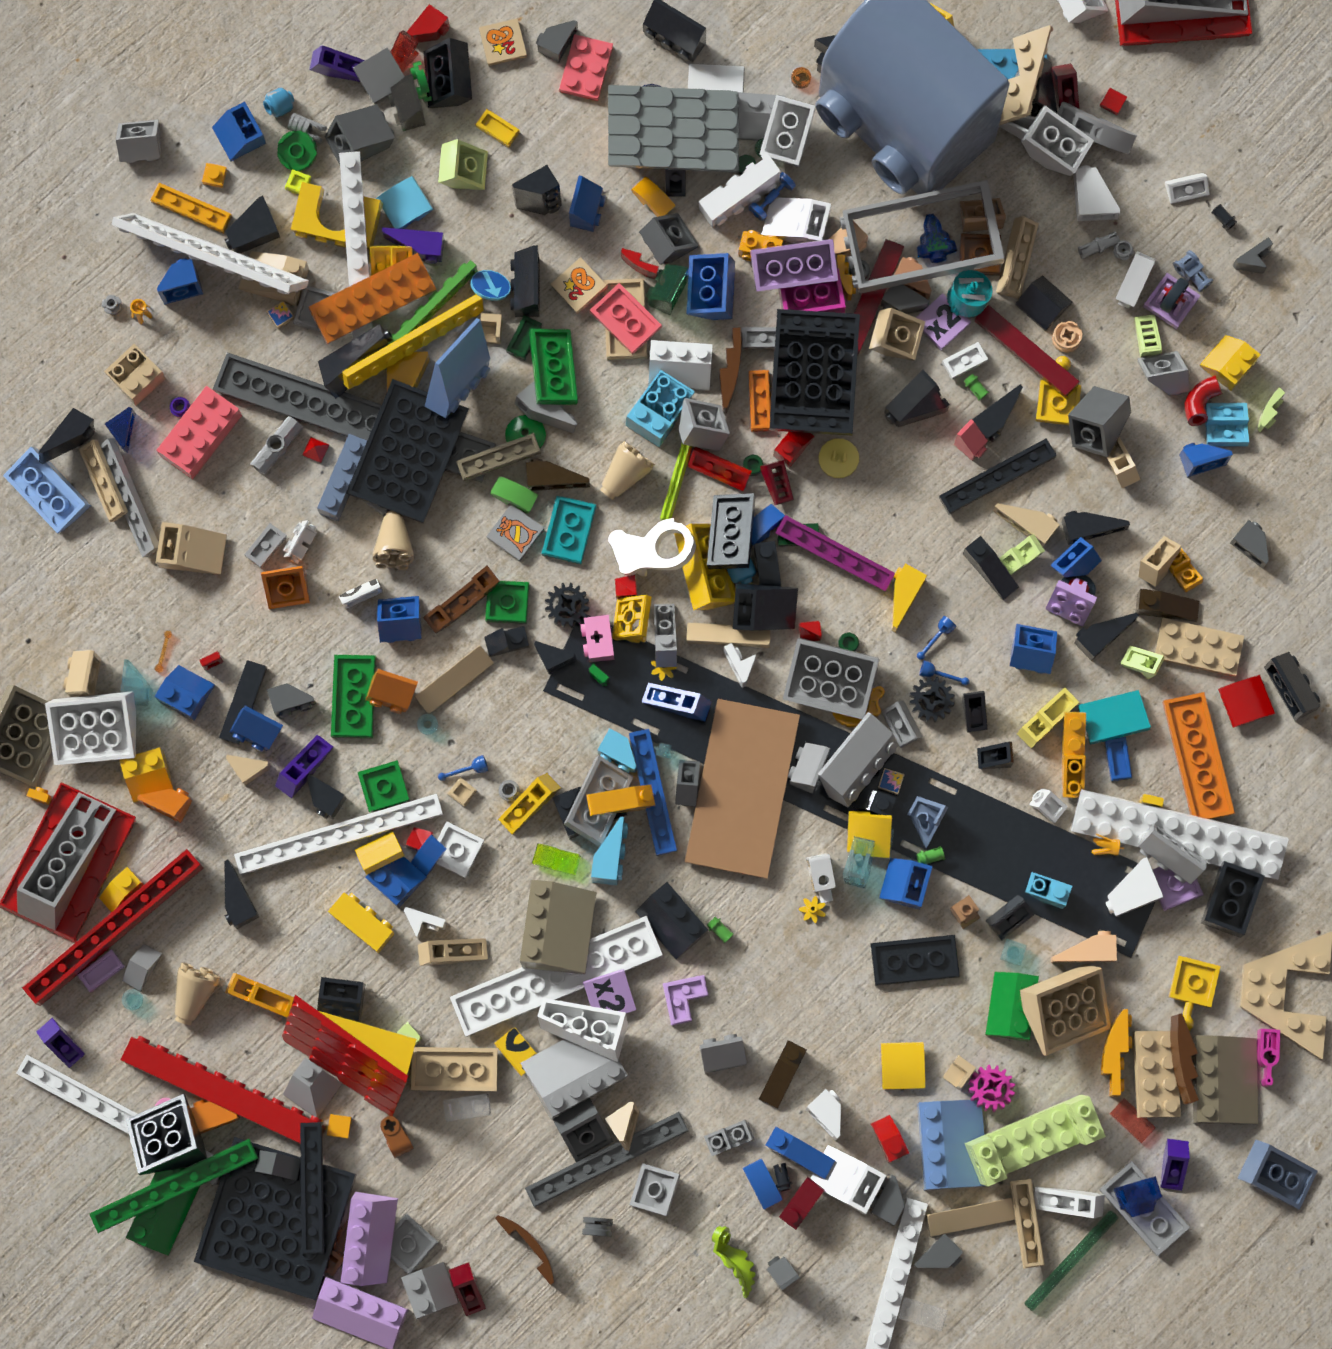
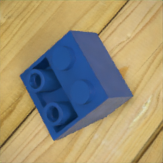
(238, 132)
(905, 882)

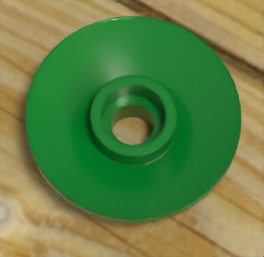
(521, 423)

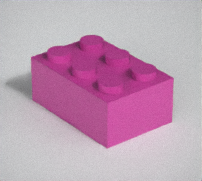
(814, 297)

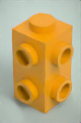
(753, 240)

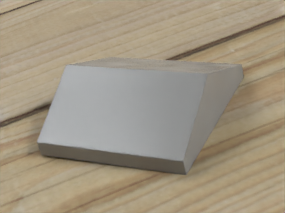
(655, 1190)

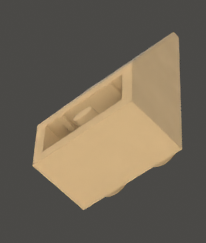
(190, 549)

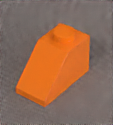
(211, 1116)

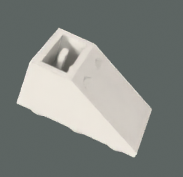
(797, 219)
(850, 1181)

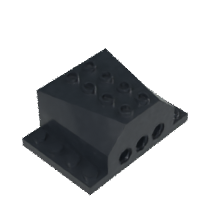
(814, 372)

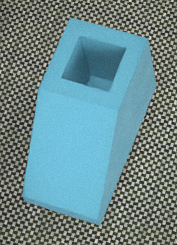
(618, 750)
(1048, 890)

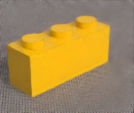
(362, 921)

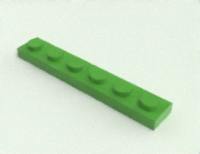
(437, 299)

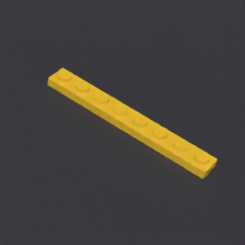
(412, 341)

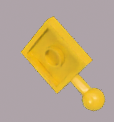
(1051, 404)
(1194, 984)

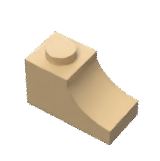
(1158, 561)

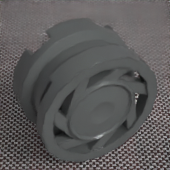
(594, 1229)

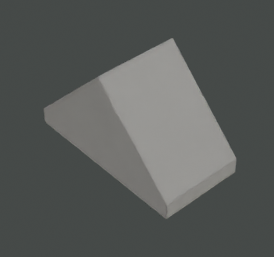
(141, 967)

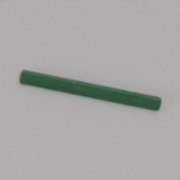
(1071, 1260)

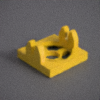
(623, 608)

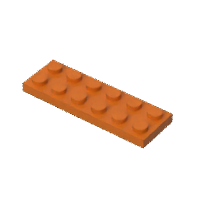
(372, 298)
(1198, 756)

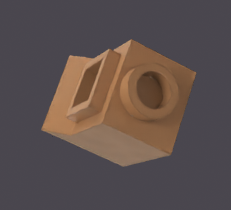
(965, 912)

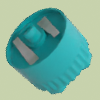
(969, 293)

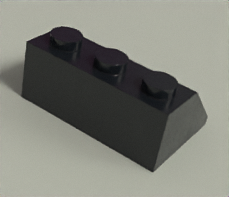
(674, 30)
(448, 73)
(538, 192)
(526, 282)
(1292, 685)
(672, 920)

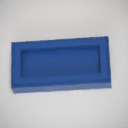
(1118, 759)

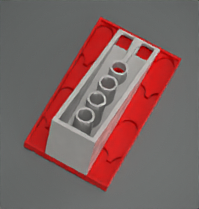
(1181, 20)
(67, 862)

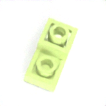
(1268, 414)

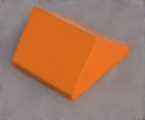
(285, 587)

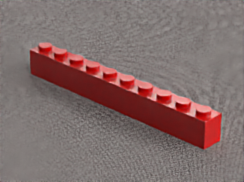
(112, 928)
(215, 1088)

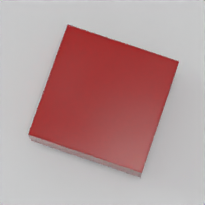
(1113, 101)
(211, 660)

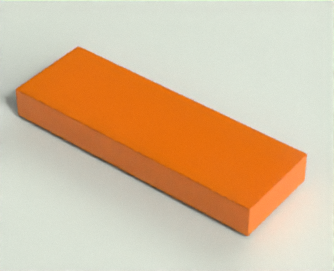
(759, 400)

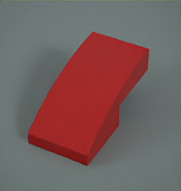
(634, 260)

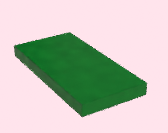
(553, 367)
(351, 711)

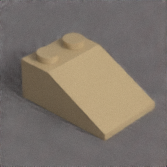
(285, 263)

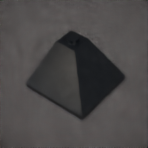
(165, 1137)

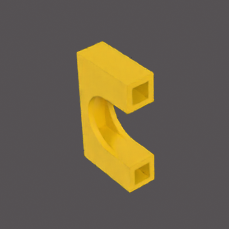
(308, 223)

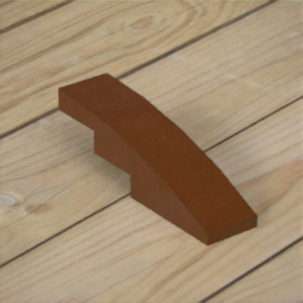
(730, 375)
(1182, 1049)

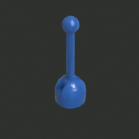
(945, 626)
(928, 670)
(478, 765)

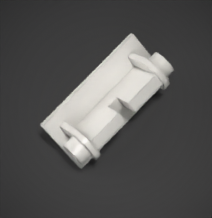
(302, 534)

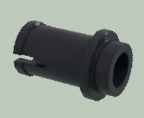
(1224, 217)
(783, 1180)

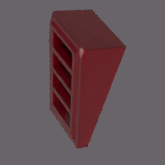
(771, 484)

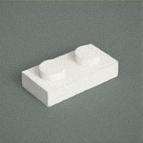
(965, 360)

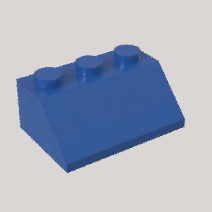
(711, 286)

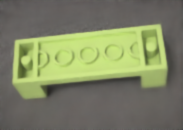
(1034, 1139)

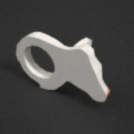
(639, 553)

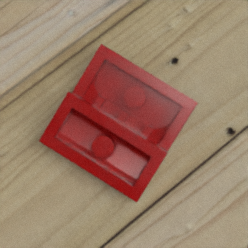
(1246, 701)

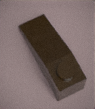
(549, 476)
(1166, 605)
(782, 1074)

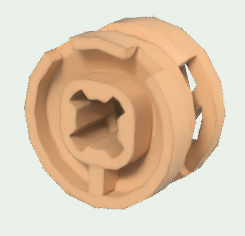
(1067, 336)

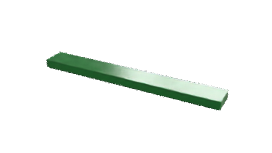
(173, 1186)

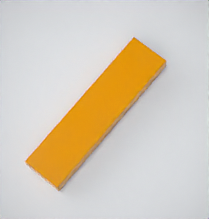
(191, 208)

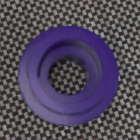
(175, 403)

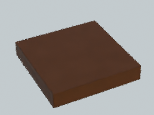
(977, 246)

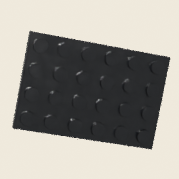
(406, 453)

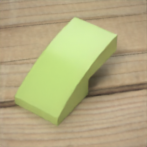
(1022, 554)

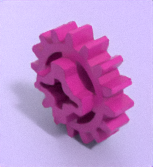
(993, 1095)

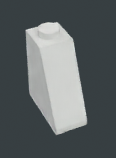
(1093, 196)
(1135, 279)
(1135, 890)

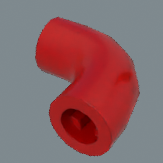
(1197, 399)

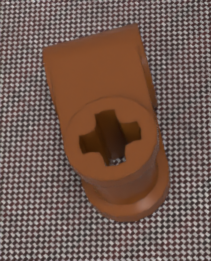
(396, 1140)

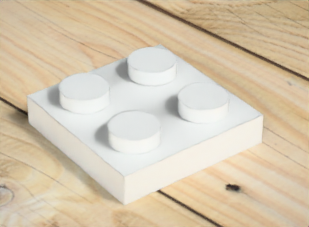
(460, 851)

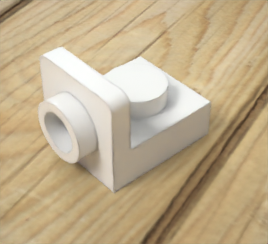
(1048, 804)

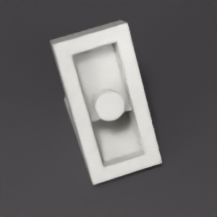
(740, 668)
(418, 919)

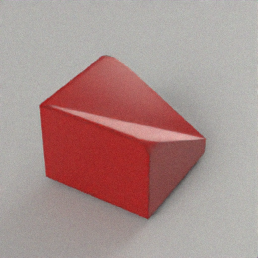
(625, 587)
(810, 631)
(417, 838)

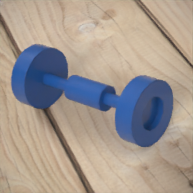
(758, 210)

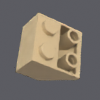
(135, 374)

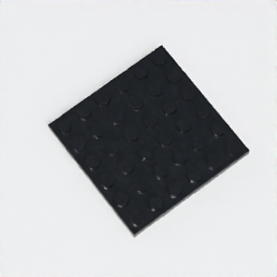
(258, 1227)

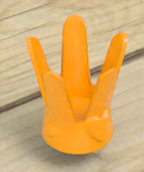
(139, 308)
(1111, 846)

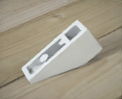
(1069, 1202)

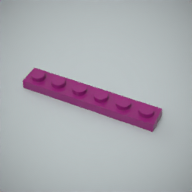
(835, 553)

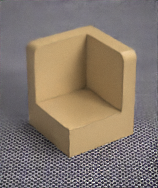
(492, 327)
(959, 1072)

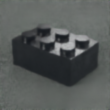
(1232, 899)

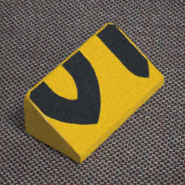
(515, 1049)

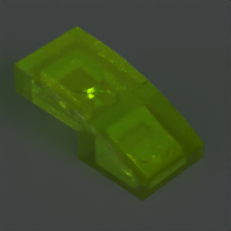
(556, 859)

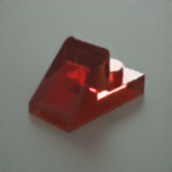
(404, 50)

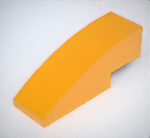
(259, 995)

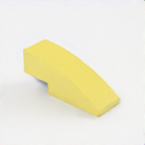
(1047, 718)

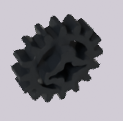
(560, 610)
(923, 697)

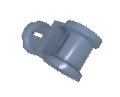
(1191, 269)

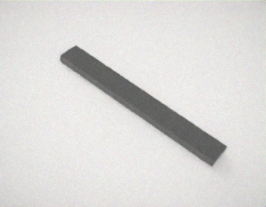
(605, 1160)

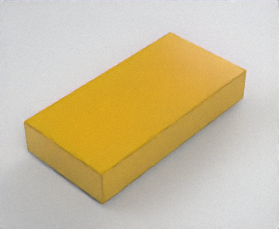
(497, 128)

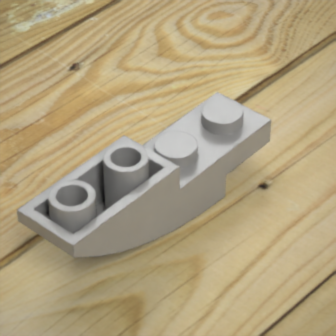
(1098, 129)

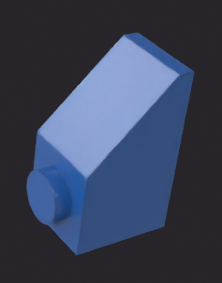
(1077, 560)

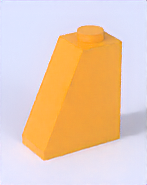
(409, 369)

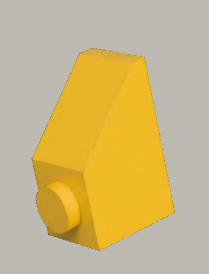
(120, 889)

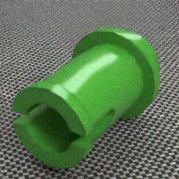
(976, 387)
(930, 855)
(719, 929)

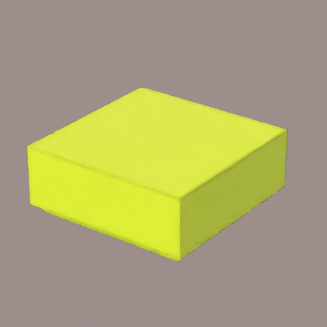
(295, 180)

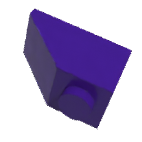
(60, 1043)
(1175, 1164)

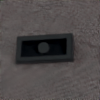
(1010, 917)

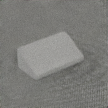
(901, 723)

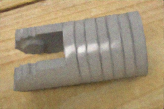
(301, 123)

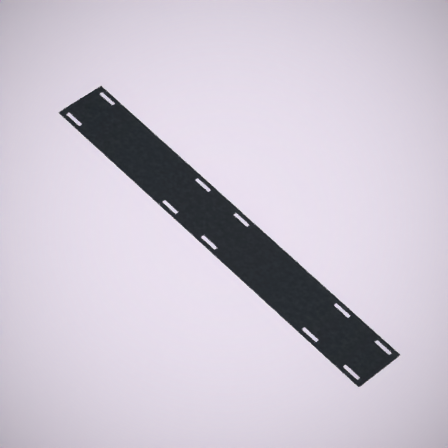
(980, 836)

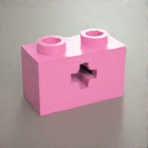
(597, 626)

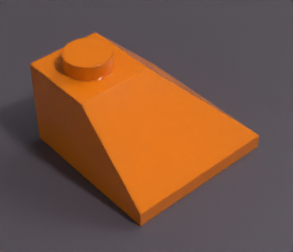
(168, 802)

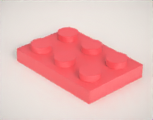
(586, 67)
(625, 318)

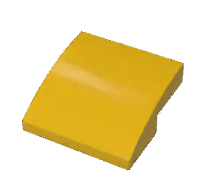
(385, 256)
(873, 828)
(379, 852)
(903, 1065)

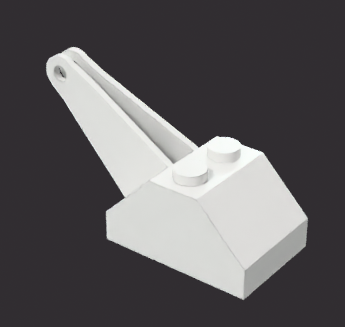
(1051, 140)

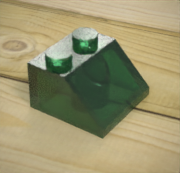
(668, 288)

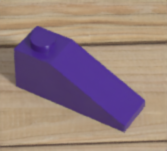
(334, 63)
(425, 243)
(295, 774)

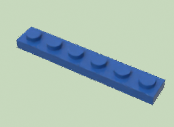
(649, 775)

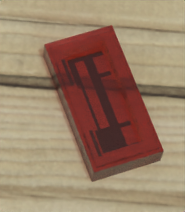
(1126, 1116)

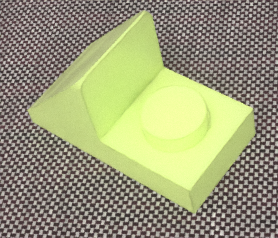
(1142, 661)

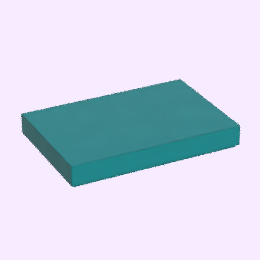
(569, 530)
(1115, 717)

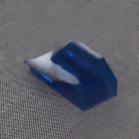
(1139, 1196)

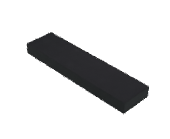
(244, 696)

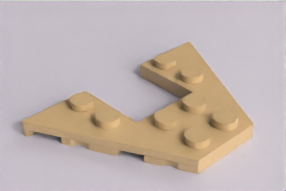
(1030, 53)
(1265, 988)

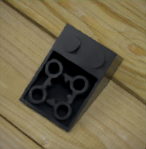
(764, 607)
(341, 998)

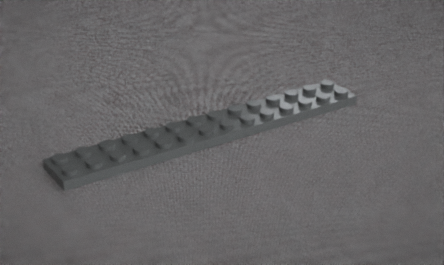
(315, 404)

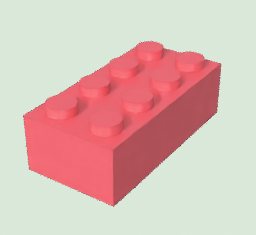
(199, 432)

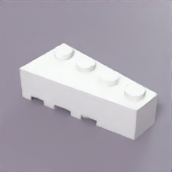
(740, 191)
(585, 1025)

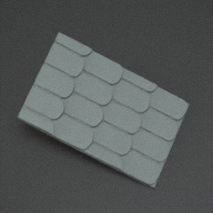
(673, 128)

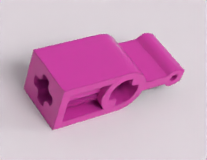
(1268, 1041)

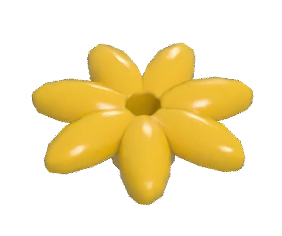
(667, 670)
(813, 914)

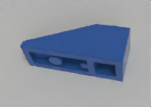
(677, 701)
(800, 1152)

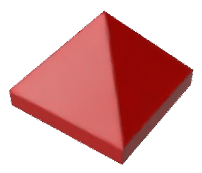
(315, 450)

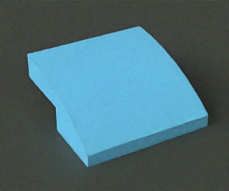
(405, 203)
(1227, 424)

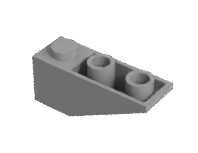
(547, 414)
(665, 635)

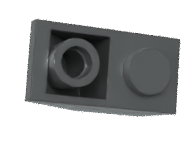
(288, 698)
(889, 1203)

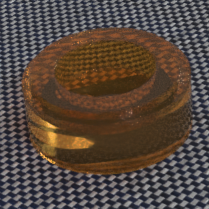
(801, 77)

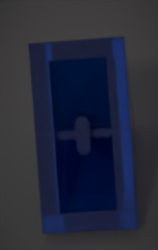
(122, 427)

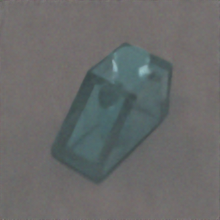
(134, 681)
(859, 862)

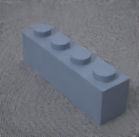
(335, 496)

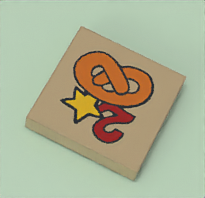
(502, 42)
(579, 285)

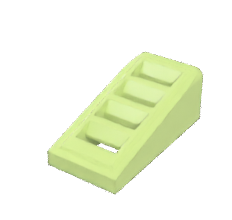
(1150, 350)

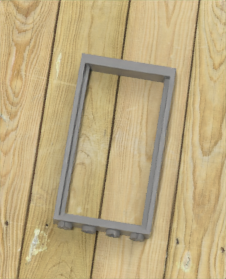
(912, 201)

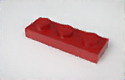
(719, 468)

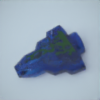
(934, 241)

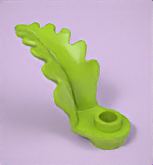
(734, 1259)

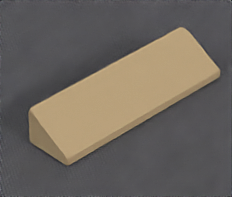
(1017, 257)
(725, 634)
(454, 679)
(970, 1217)
(1027, 1223)

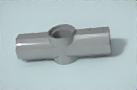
(267, 456)

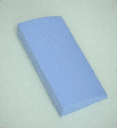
(46, 490)

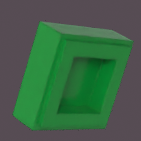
(598, 675)

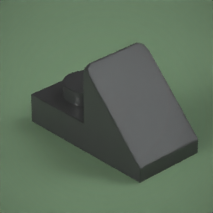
(1251, 260)

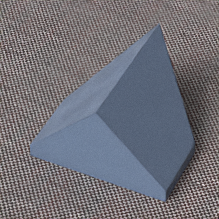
(926, 817)

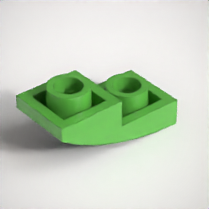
(514, 493)

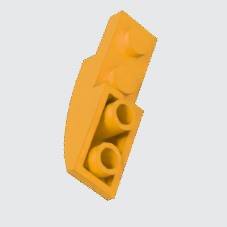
(1073, 754)
(1116, 1043)

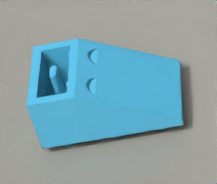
(658, 408)
(606, 861)

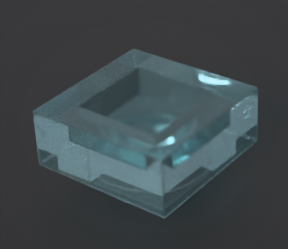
(1013, 952)

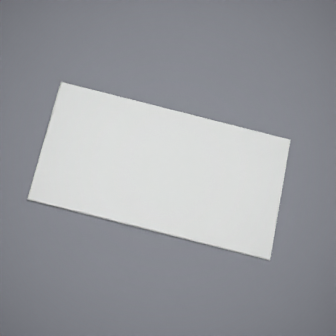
(715, 77)

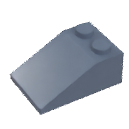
(1277, 1174)

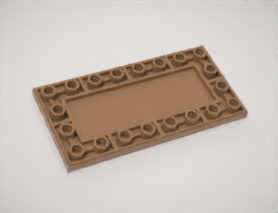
(742, 789)

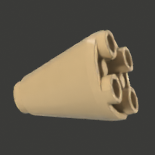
(625, 470)
(393, 544)
(193, 991)

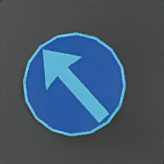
(490, 285)

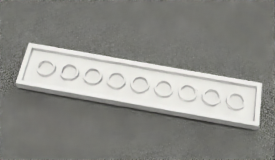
(211, 253)
(1205, 837)
(525, 988)

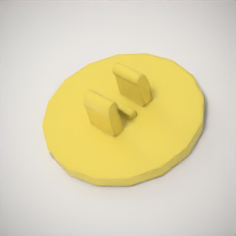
(838, 458)

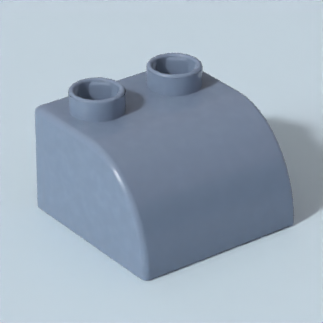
(910, 93)

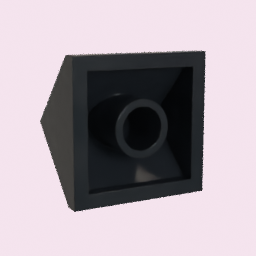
(1043, 302)

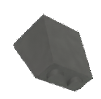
(360, 131)
(1099, 420)

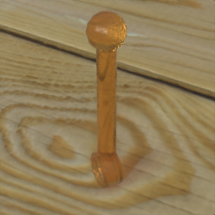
(159, 668)

